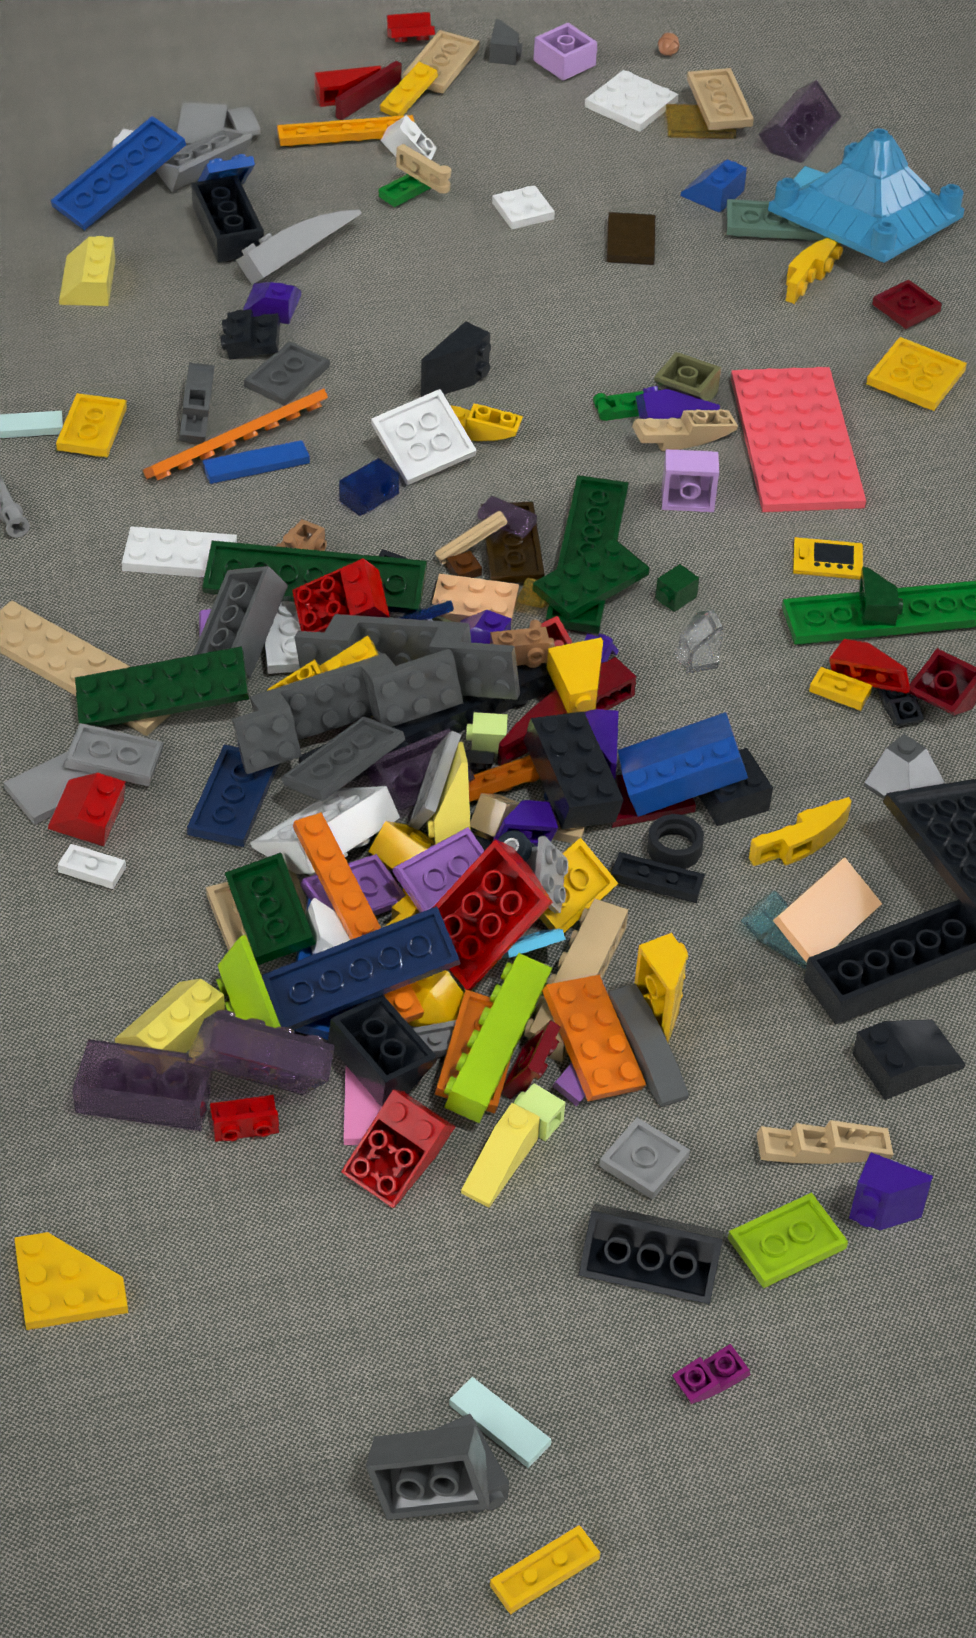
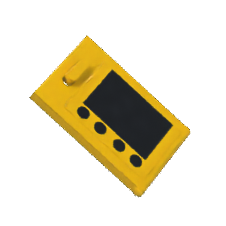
(827, 558)

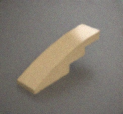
(824, 1145)

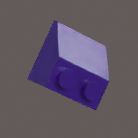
(889, 1193)

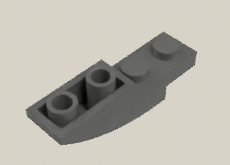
(196, 402)

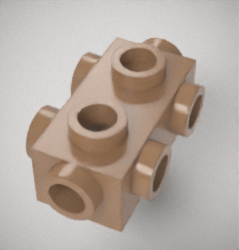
(305, 536)
(530, 643)

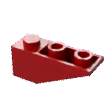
(336, 82)

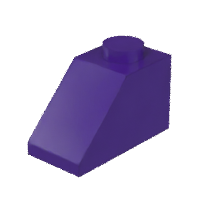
(531, 819)

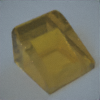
(529, 597)

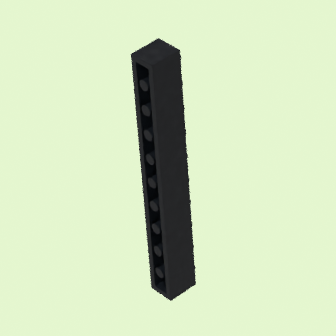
(532, 684)

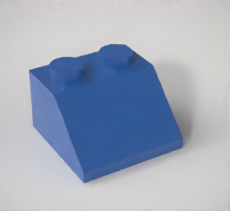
(717, 185)

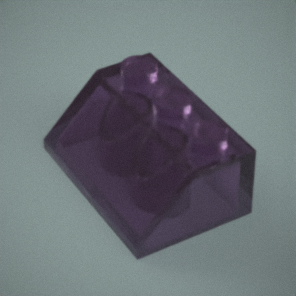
(405, 770)

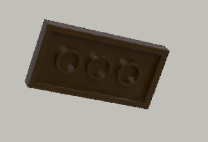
(513, 557)

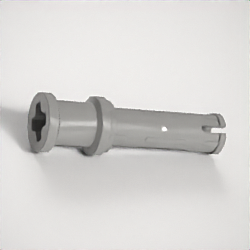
(12, 513)

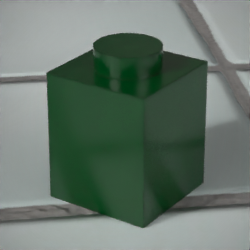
(677, 587)

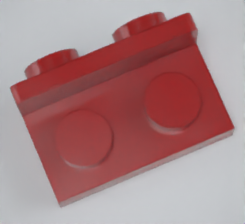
(244, 1118)

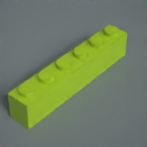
(497, 1039)

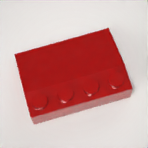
(490, 910)

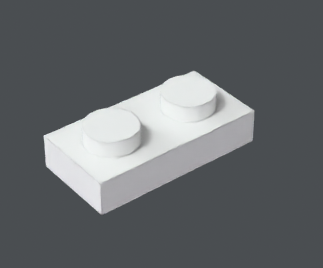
(92, 866)

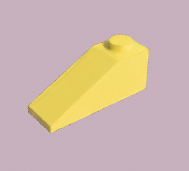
(502, 1154)

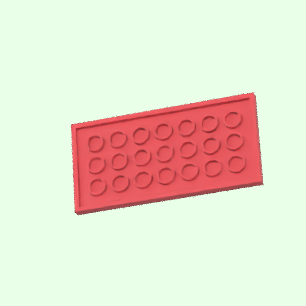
(797, 440)

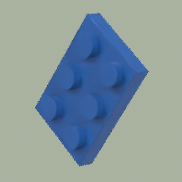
(238, 165)

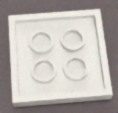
(631, 100)
(423, 437)

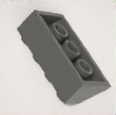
(243, 613)

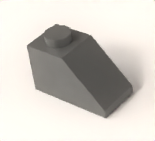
(504, 44)

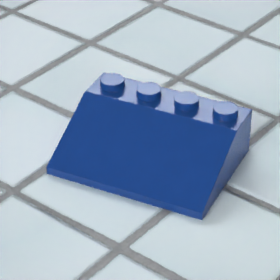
(681, 764)

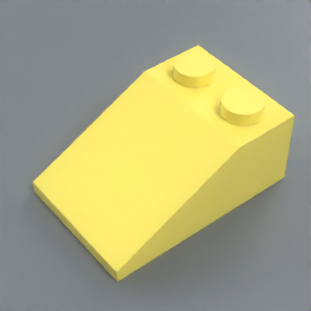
(453, 807)

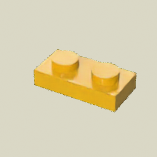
(840, 688)

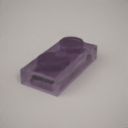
(518, 519)

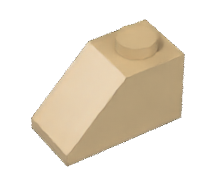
(490, 814)

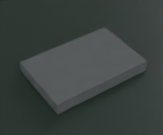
(286, 373)

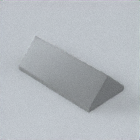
(191, 160)

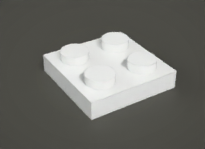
(523, 207)

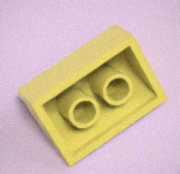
(89, 273)
(175, 1017)

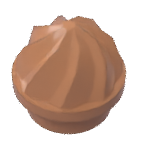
(668, 44)

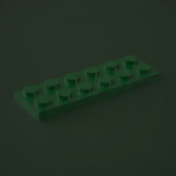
(162, 688)

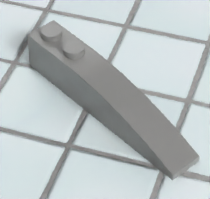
(289, 243)

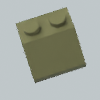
(689, 376)

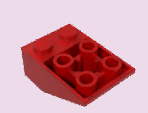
(346, 591)
(397, 1148)

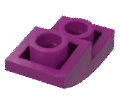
(713, 1375)

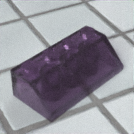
(800, 123)
(261, 1053)
(141, 1085)

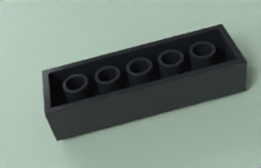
(893, 962)

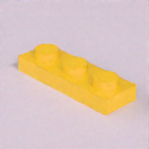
(409, 90)
(544, 1569)

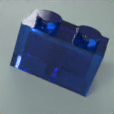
(369, 487)

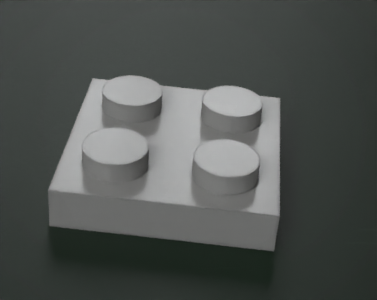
(644, 1158)

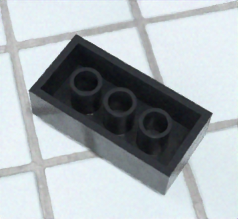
(226, 216)
(573, 770)

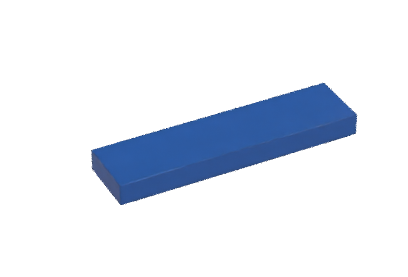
(256, 461)

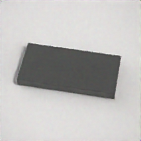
(343, 758)

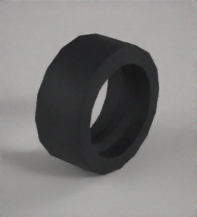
(676, 825)

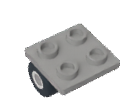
(546, 863)

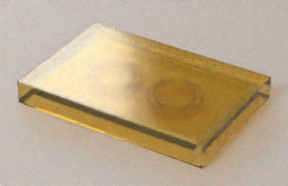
(688, 122)

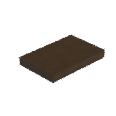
(631, 238)

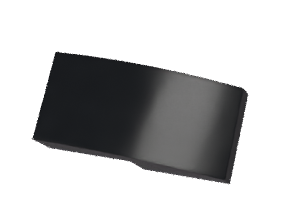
(901, 707)

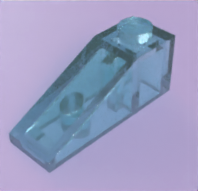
(760, 923)

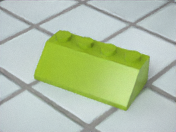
(245, 985)

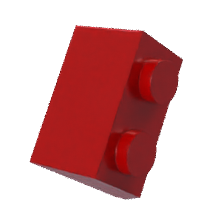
(89, 807)

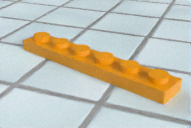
(335, 131)

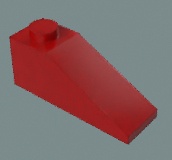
(869, 665)

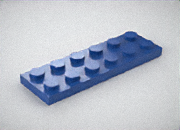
(118, 172)

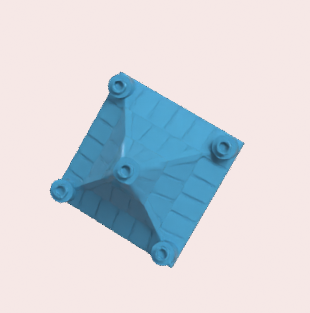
(870, 200)

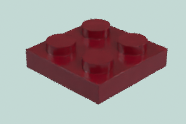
(907, 304)
(531, 1060)

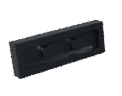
(658, 877)

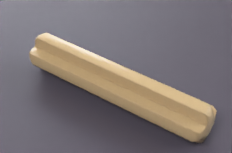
(471, 537)

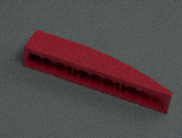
(614, 687)

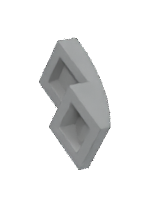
(244, 120)

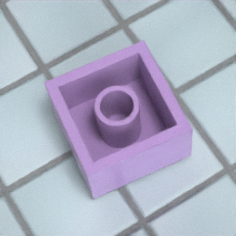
(565, 51)
(690, 480)

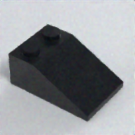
(457, 361)
(905, 1055)

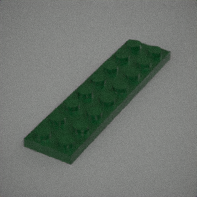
(592, 520)
(401, 578)

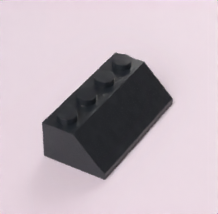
(651, 1253)

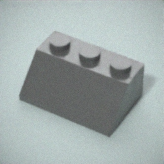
(429, 1472)

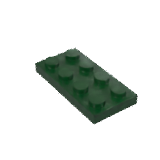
(590, 579)
(269, 908)

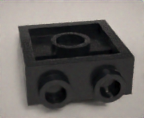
(249, 334)

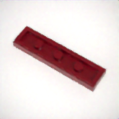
(368, 90)

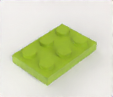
(787, 1240)

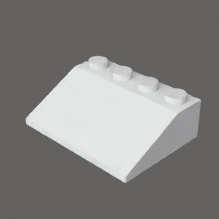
(349, 812)

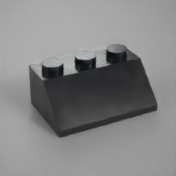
(380, 1048)

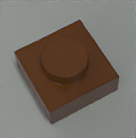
(464, 565)

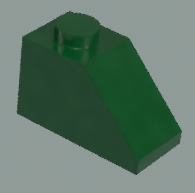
(878, 599)

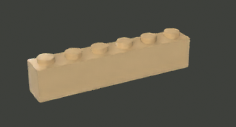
(588, 956)

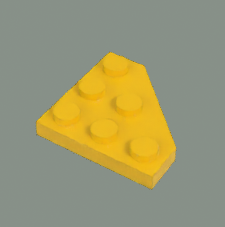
(64, 1284)

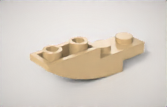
(692, 430)

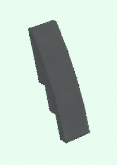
(649, 1045)

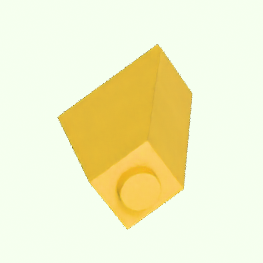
(576, 673)

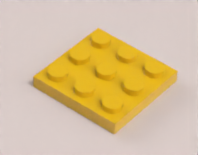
(916, 373)

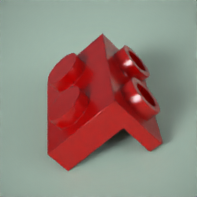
(410, 25)

